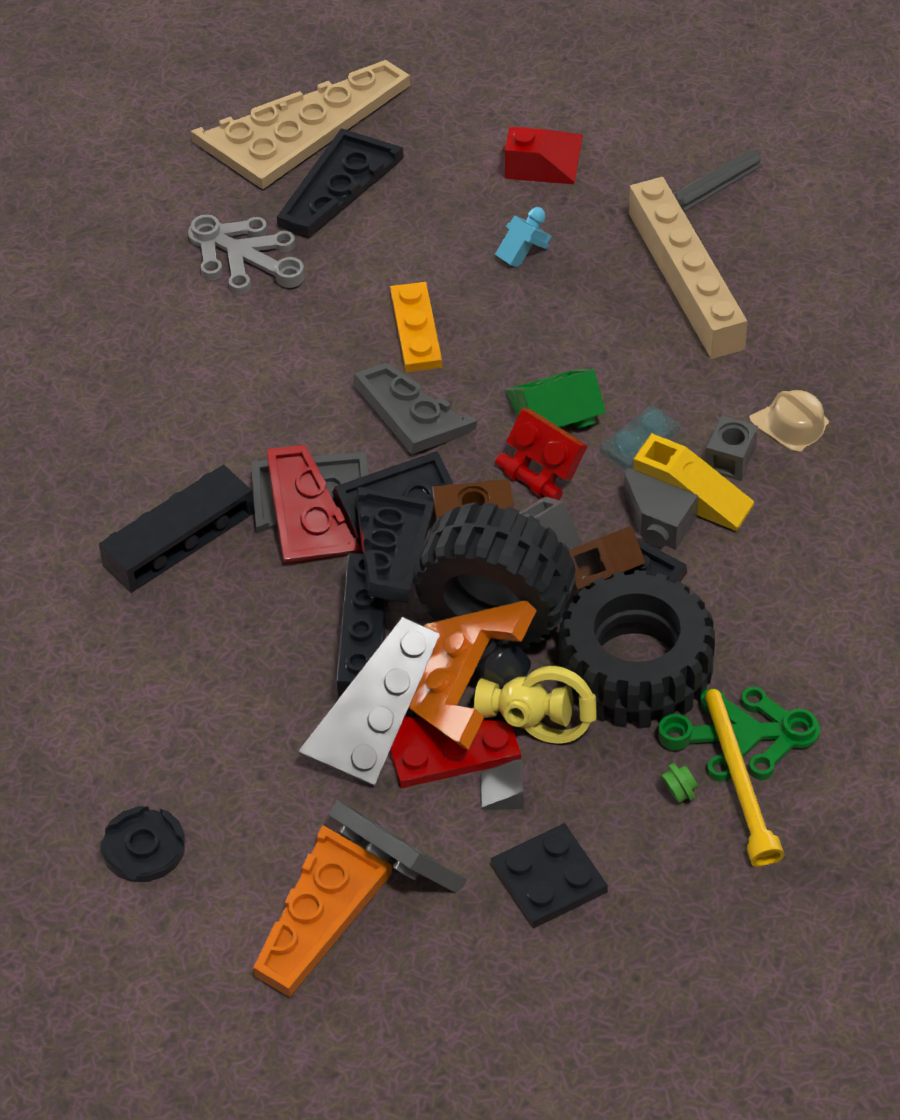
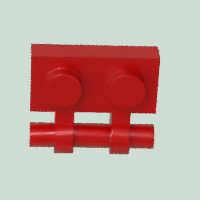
(545, 444)

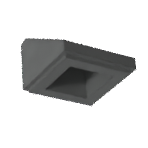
(503, 787)

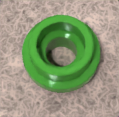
(680, 782)

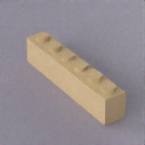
(687, 268)

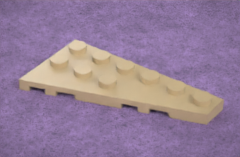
(298, 125)

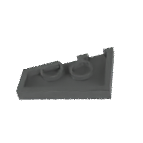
(408, 411)
(334, 469)
(387, 844)

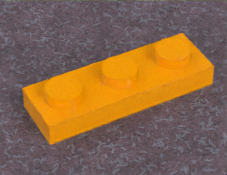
(416, 327)

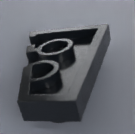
(407, 479)

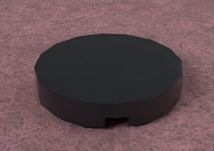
(145, 856)

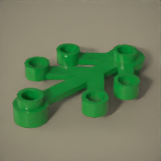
(747, 732)

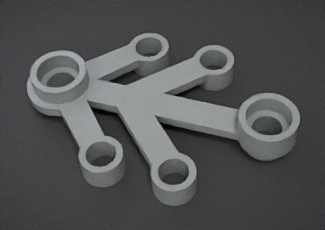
(209, 232)

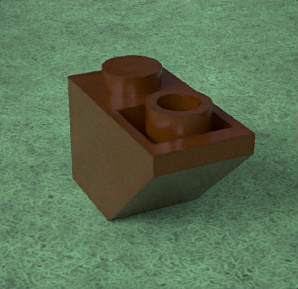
(605, 556)

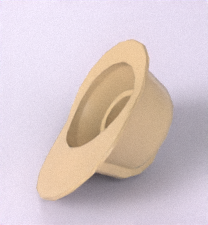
(792, 419)

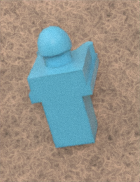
(522, 236)

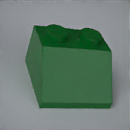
(561, 398)

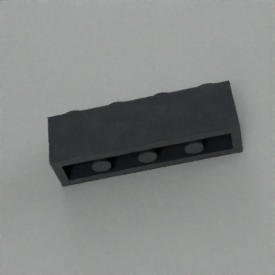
(176, 528)

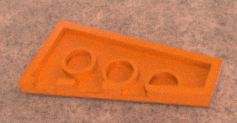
(329, 895)

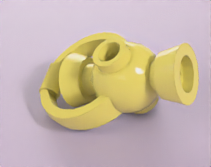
(526, 702)

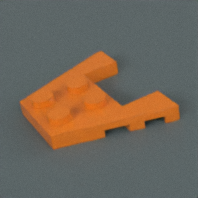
(454, 661)

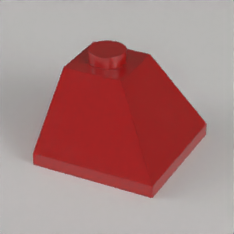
(542, 155)

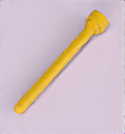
(763, 846)

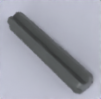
(718, 179)

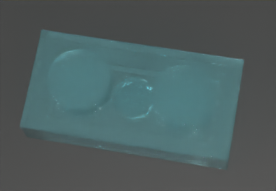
(627, 442)

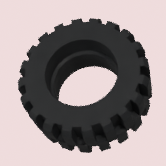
(494, 559)
(646, 607)

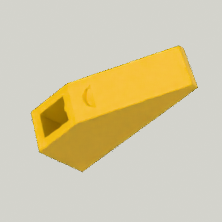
(682, 468)

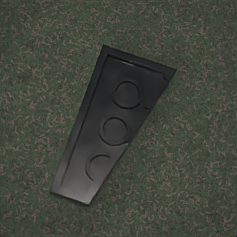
(336, 179)

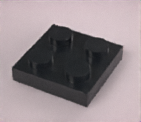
(549, 875)

